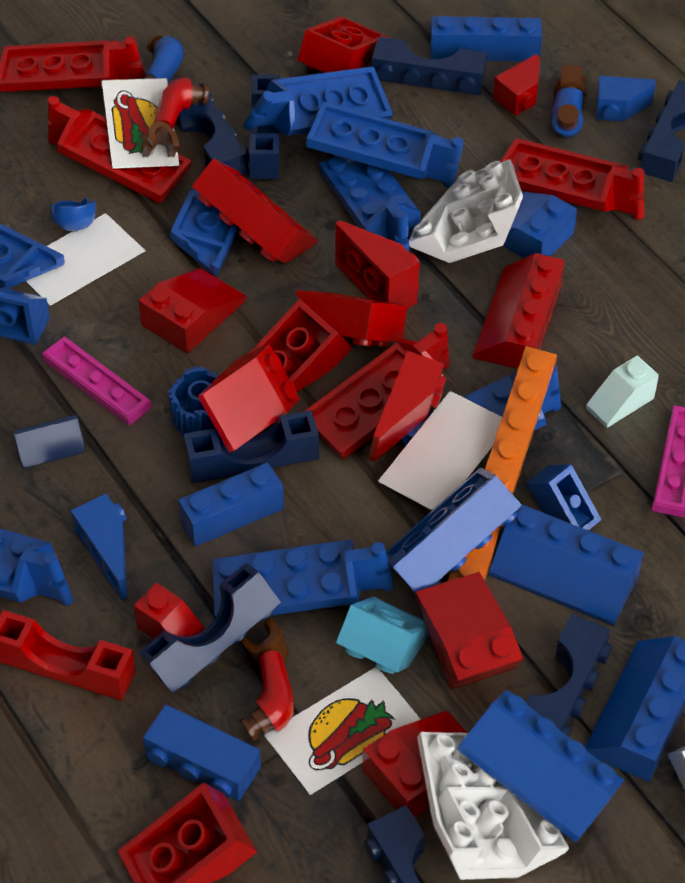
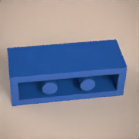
(231, 504)
(201, 752)

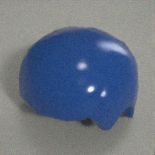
(73, 215)

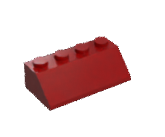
(252, 212)
(520, 309)

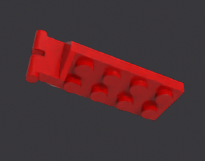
(68, 64)
(85, 139)
(577, 178)
(353, 409)

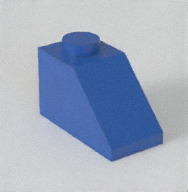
(622, 97)
(563, 496)

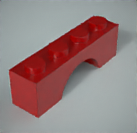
(98, 668)

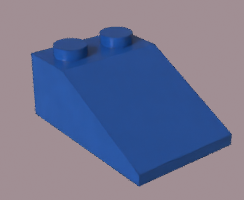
(540, 225)

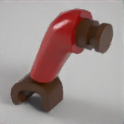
(174, 99)
(276, 701)

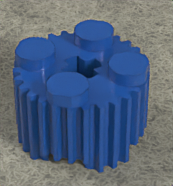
(185, 407)

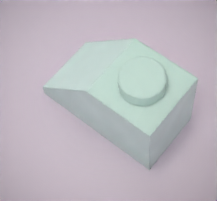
(623, 392)

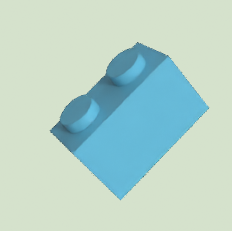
(382, 634)

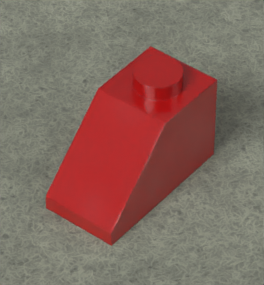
(518, 86)
(163, 611)

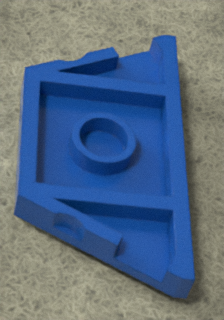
(203, 233)
(24, 258)

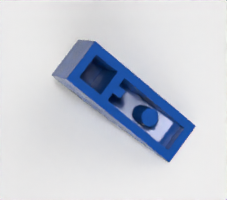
(102, 532)

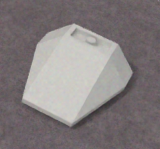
(471, 214)
(479, 819)

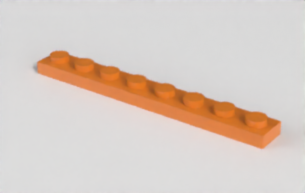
(513, 441)

